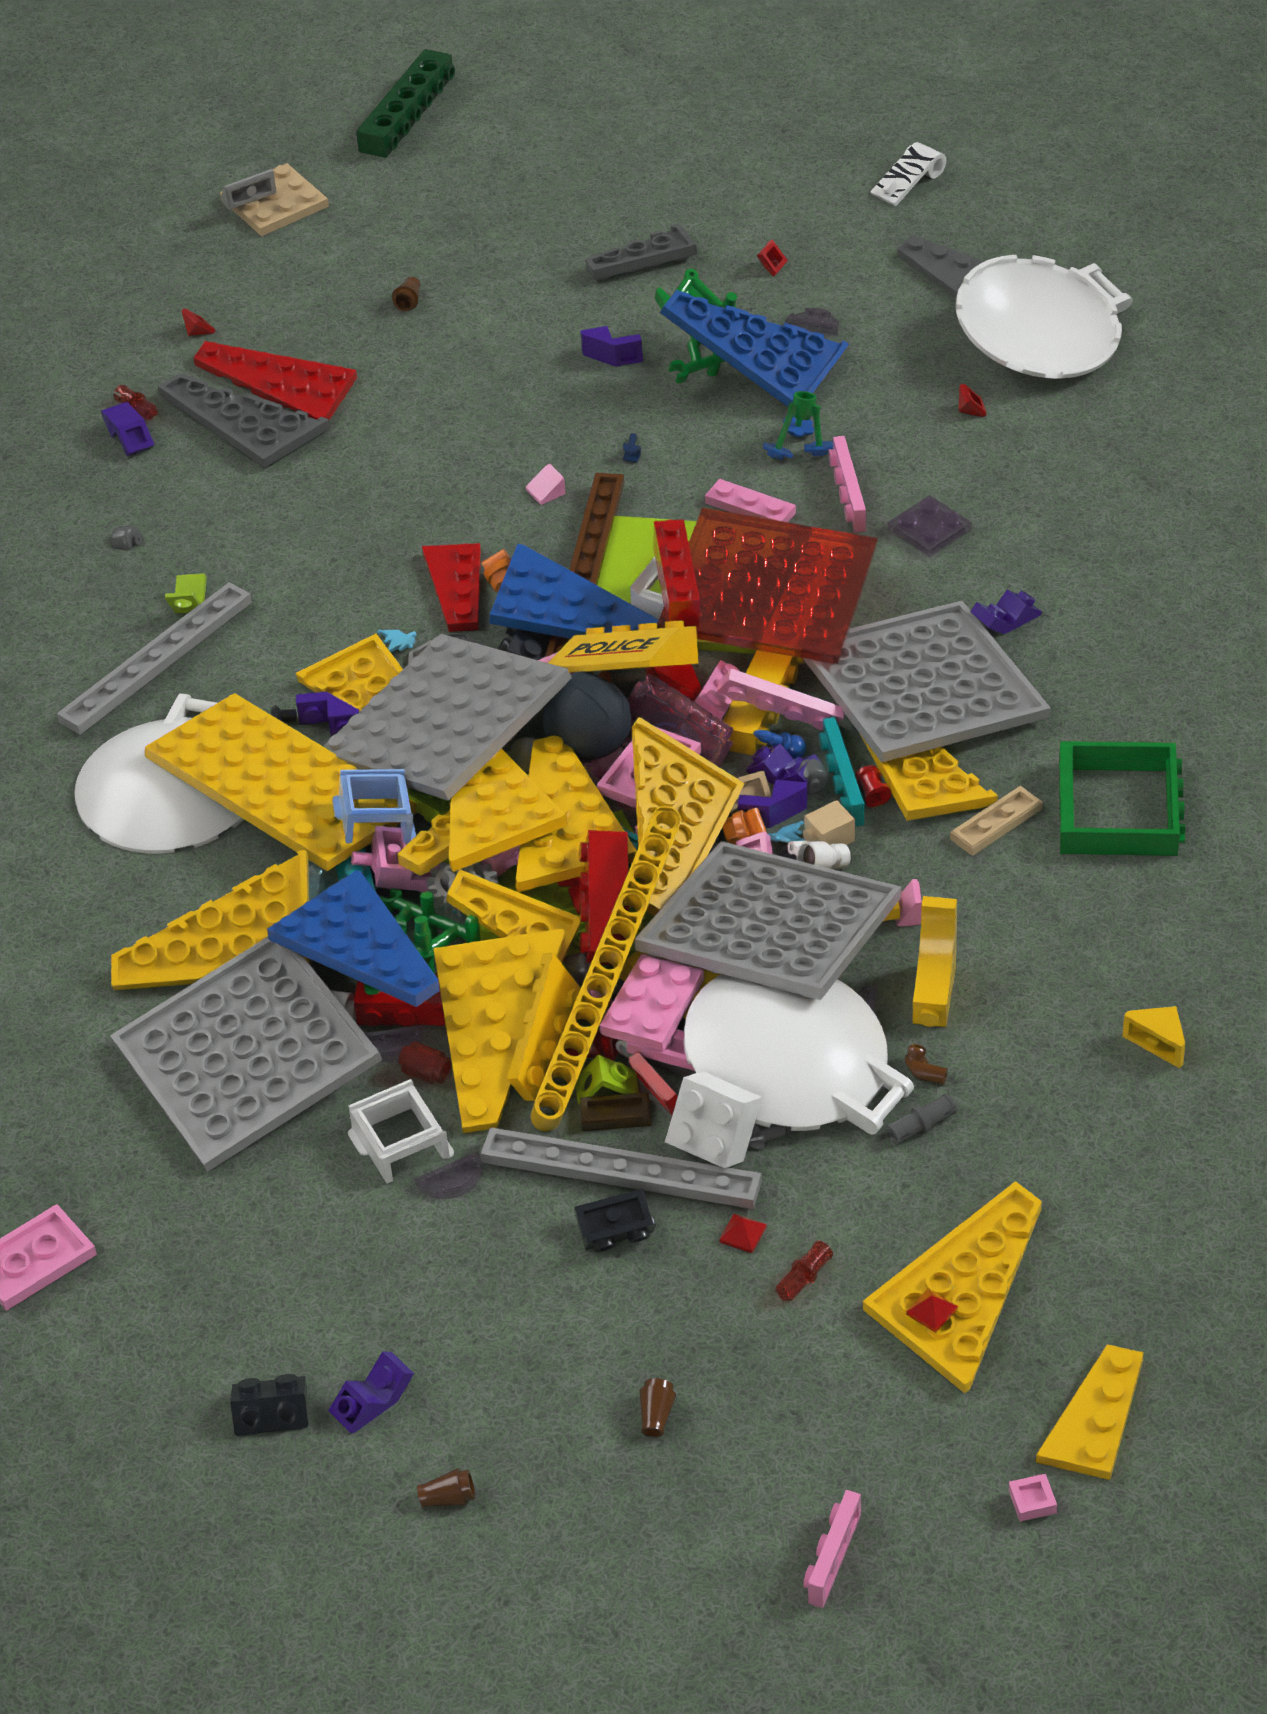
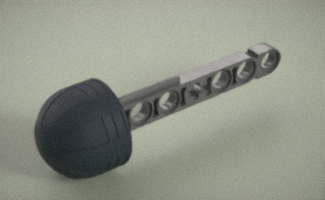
(585, 713)

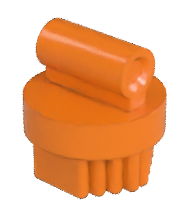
(496, 568)
(743, 825)

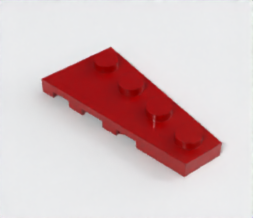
(456, 582)

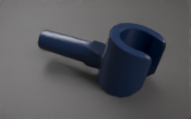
(632, 451)

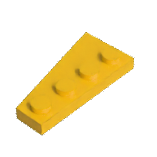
(509, 912)
(543, 1027)

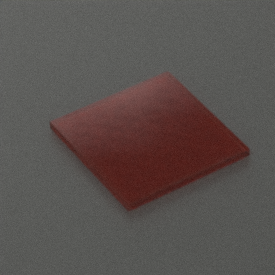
(777, 584)

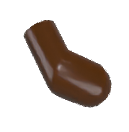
(921, 1068)

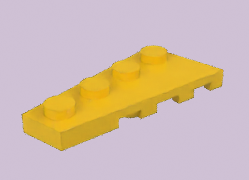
(427, 847)
(1095, 1419)

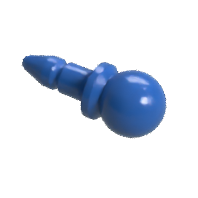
(793, 744)

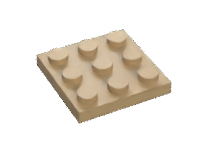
(292, 202)

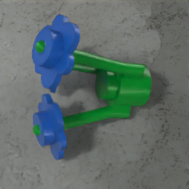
(799, 424)

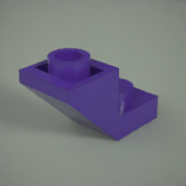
(620, 351)
(129, 427)
(1009, 613)
(324, 707)
(778, 764)
(786, 801)
(365, 1400)

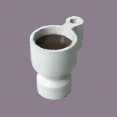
(821, 853)

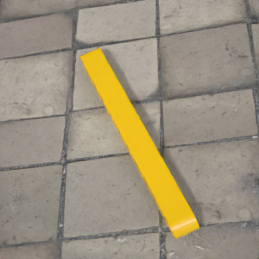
(603, 979)

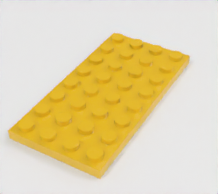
(267, 777)

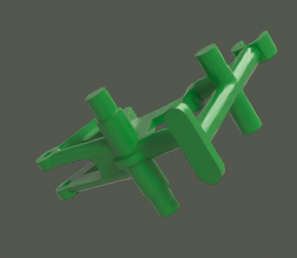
(695, 287)
(426, 926)

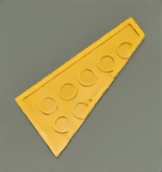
(353, 673)
(932, 784)

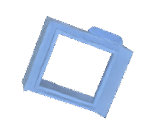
(373, 785)

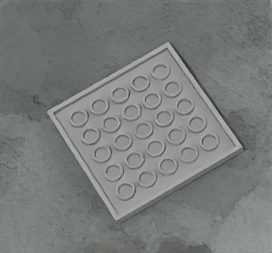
(928, 682)
(447, 714)
(769, 920)
(245, 1050)

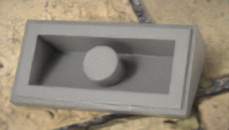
(249, 189)

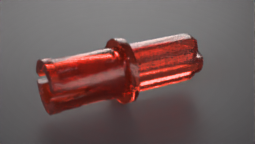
(137, 401)
(804, 1271)

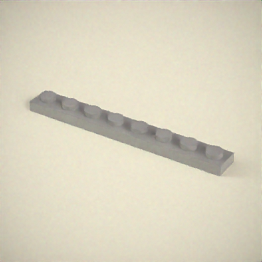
(154, 658)
(621, 1168)

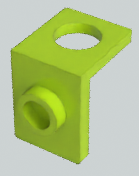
(188, 593)
(607, 1074)

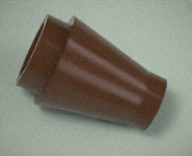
(406, 295)
(656, 1403)
(449, 1489)

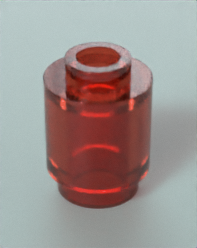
(424, 1063)

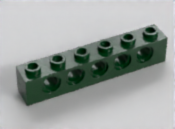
(405, 103)

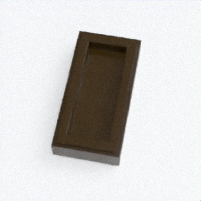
(615, 1111)

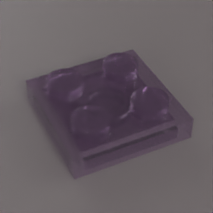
(929, 526)

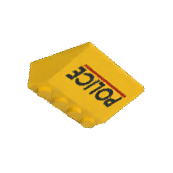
(629, 648)

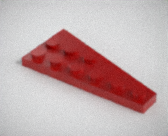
(280, 379)

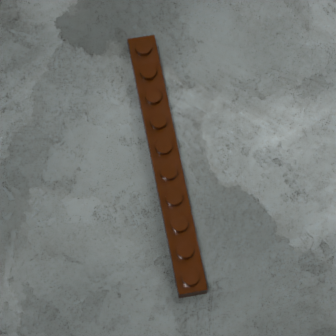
(594, 534)

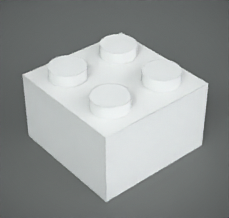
(713, 1119)

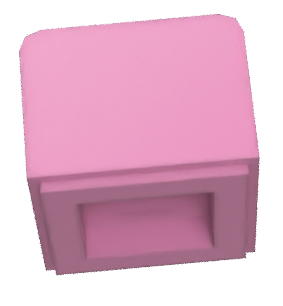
(546, 485)
(910, 905)

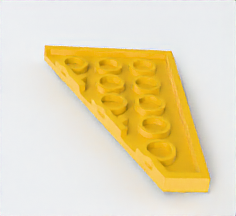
(569, 786)
(698, 789)
(498, 812)
(215, 931)
(484, 1007)
(970, 1269)

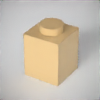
(830, 825)

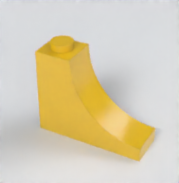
(935, 961)

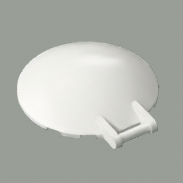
(1041, 315)
(139, 802)
(796, 1052)

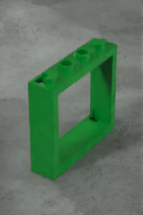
(1121, 757)

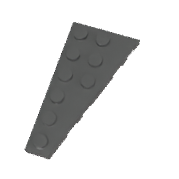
(938, 262)
(246, 422)

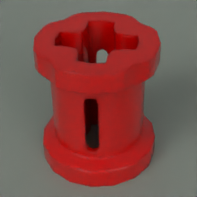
(870, 783)

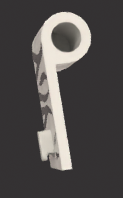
(907, 171)

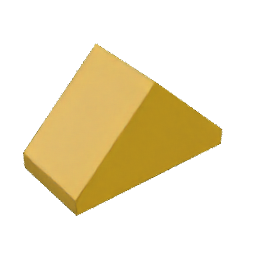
(1157, 1032)

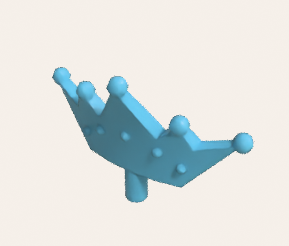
(398, 639)
(788, 833)

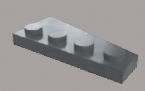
(638, 254)

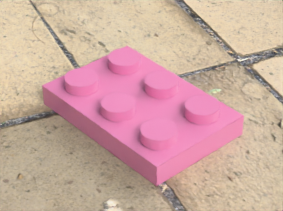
(619, 779)
(652, 1002)
(40, 1255)

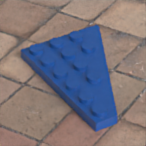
(769, 354)
(556, 601)
(358, 937)

